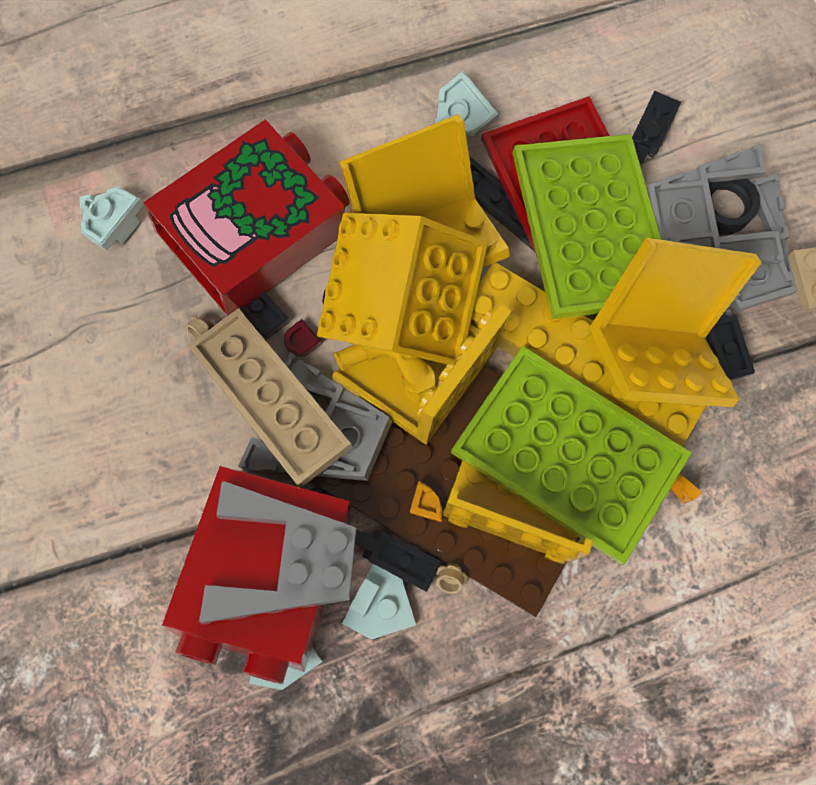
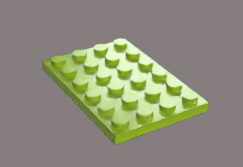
(584, 216)
(572, 454)

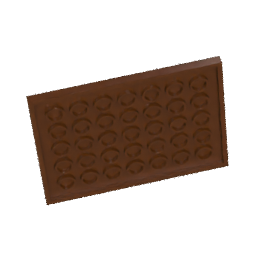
(494, 562)

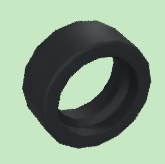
(750, 197)

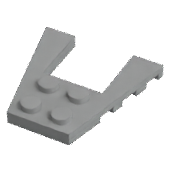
(686, 209)
(769, 280)
(355, 418)
(313, 560)

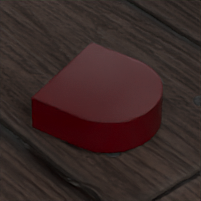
(301, 339)

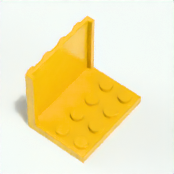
(423, 177)
(402, 285)
(659, 322)
(381, 385)
(493, 509)

